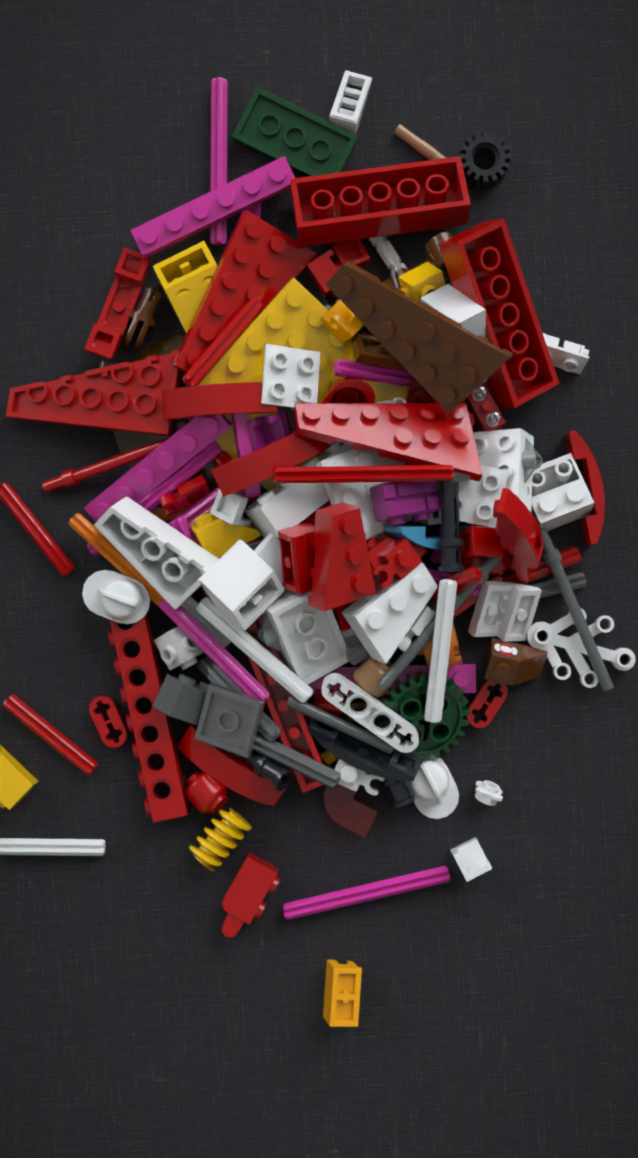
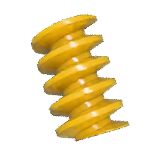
(220, 838)

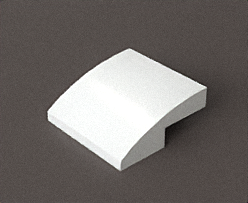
(504, 610)

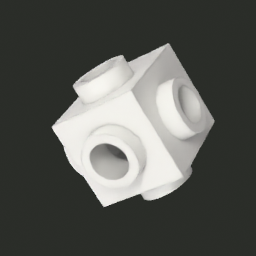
(177, 649)

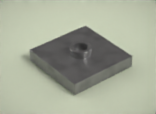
(229, 720)

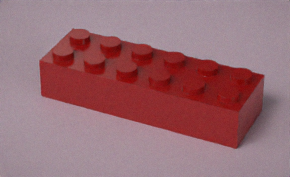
(380, 201)
(489, 273)

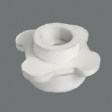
(488, 792)

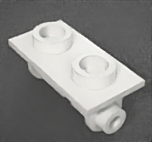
(570, 357)

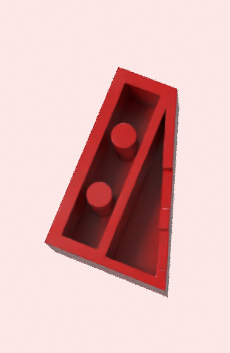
(341, 558)

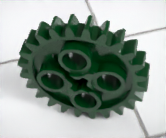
(452, 714)

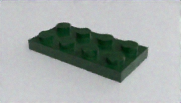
(286, 130)

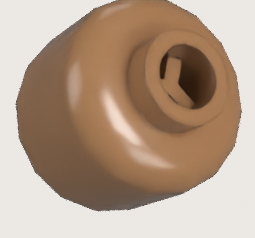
(369, 674)

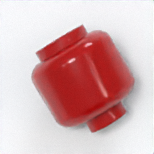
(206, 793)

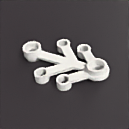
(574, 647)

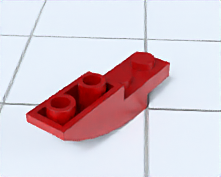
(518, 533)

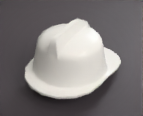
(116, 597)
(434, 789)

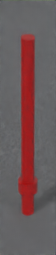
(72, 477)

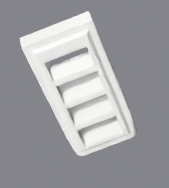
(345, 118)

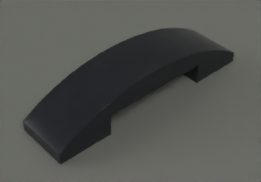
(364, 756)

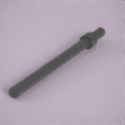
(552, 558)
(427, 634)

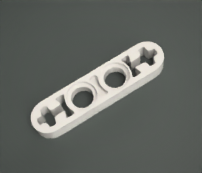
(367, 716)

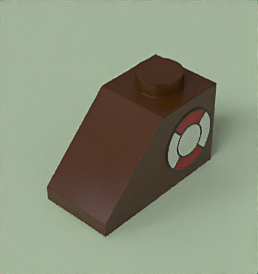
(513, 662)

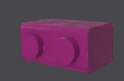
(404, 499)

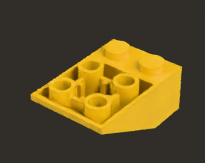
(186, 280)

